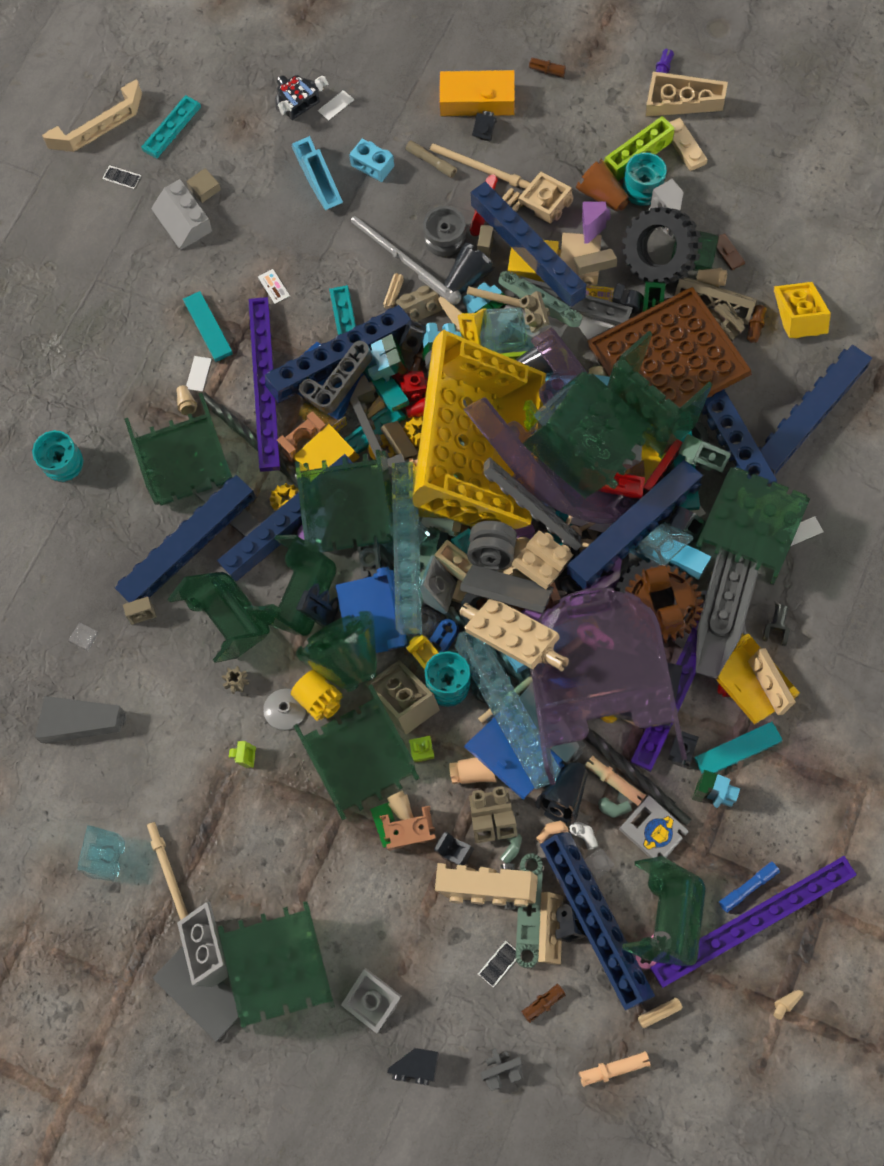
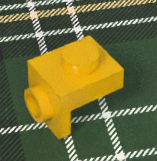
(422, 649)

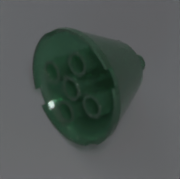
(343, 651)

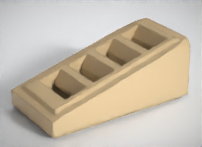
(451, 311)

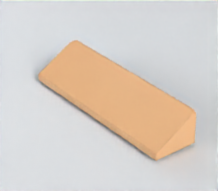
(453, 560)

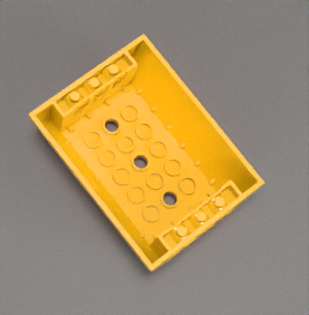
(469, 373)

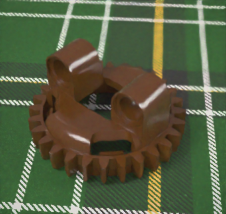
(669, 617)

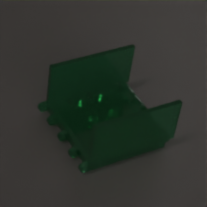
(650, 403)
(589, 436)
(181, 457)
(346, 503)
(754, 520)
(359, 755)
(275, 966)

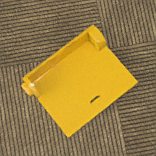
(742, 684)

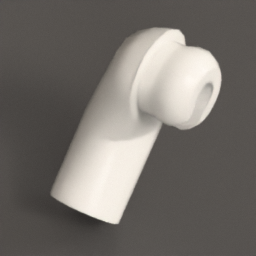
(585, 832)

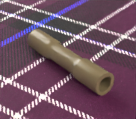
(421, 153)

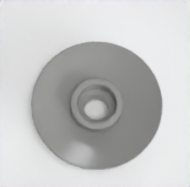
(280, 718)

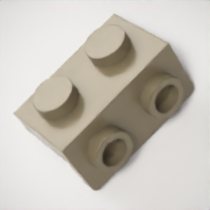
(420, 303)

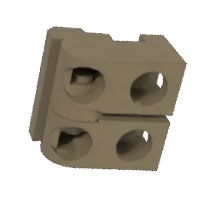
(491, 806)

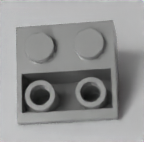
(668, 196)

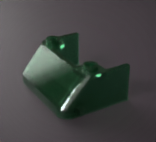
(308, 570)
(224, 605)
(677, 916)

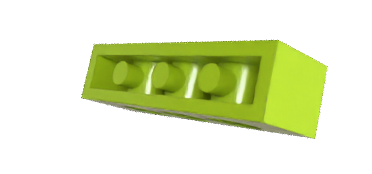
(649, 140)

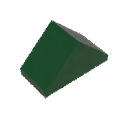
(653, 294)

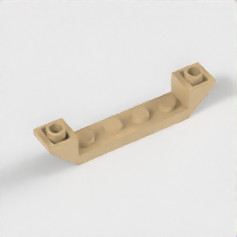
(98, 126)

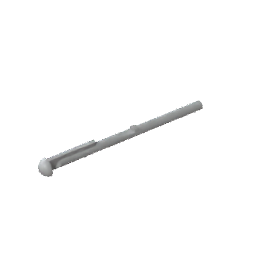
(452, 297)

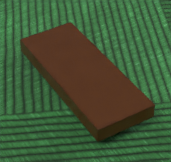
(729, 252)

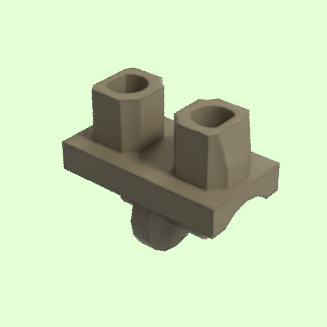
(535, 311)
(731, 325)

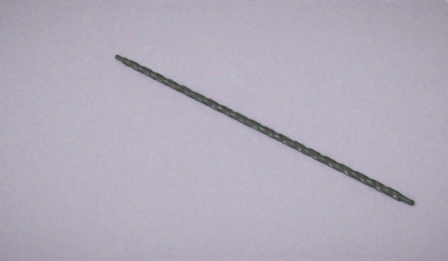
(592, 738)

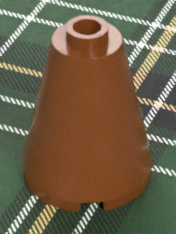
(603, 186)

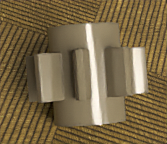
(235, 686)

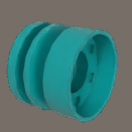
(643, 175)
(55, 446)
(451, 668)

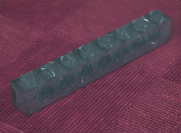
(406, 550)
(506, 707)

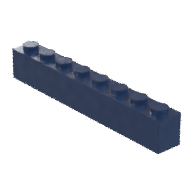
(528, 244)
(815, 407)
(634, 524)
(186, 540)
(261, 540)

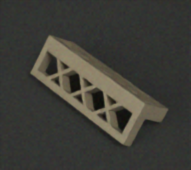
(720, 294)

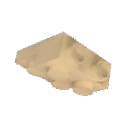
(546, 197)
(543, 559)

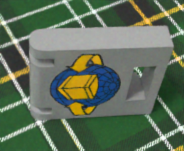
(657, 832)

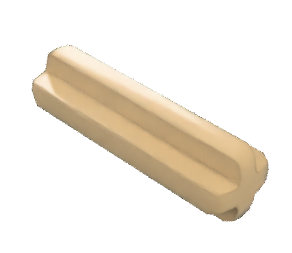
(393, 291)
(660, 1012)

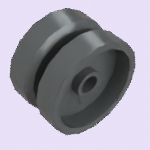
(444, 231)
(492, 545)

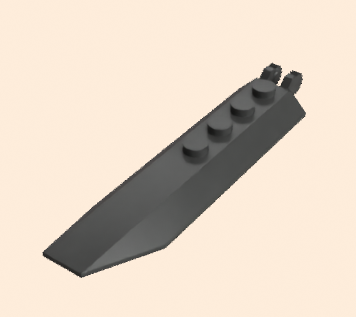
(724, 612)

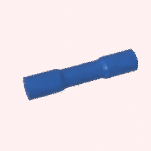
(747, 888)

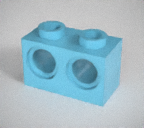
(371, 160)

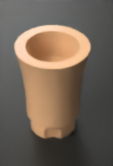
(470, 771)

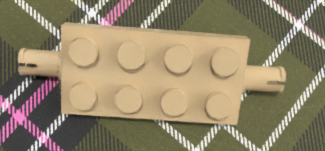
(513, 634)

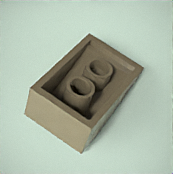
(404, 697)

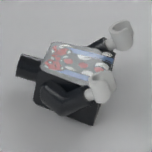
(297, 94)

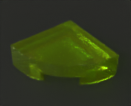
(530, 409)

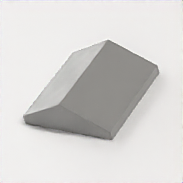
(437, 586)
(371, 1000)

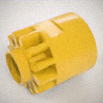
(317, 695)

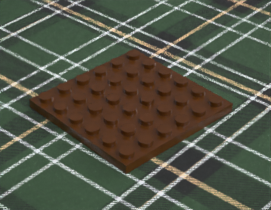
(683, 350)

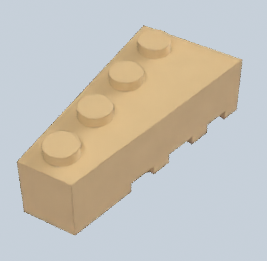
(684, 94)
(486, 885)

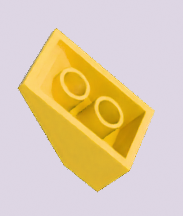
(802, 310)

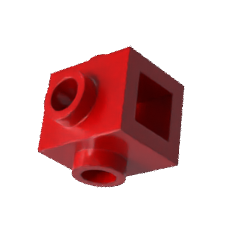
(414, 385)

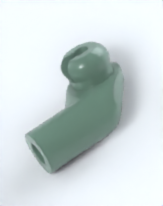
(612, 809)
(512, 850)

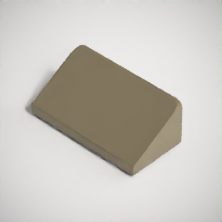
(595, 261)

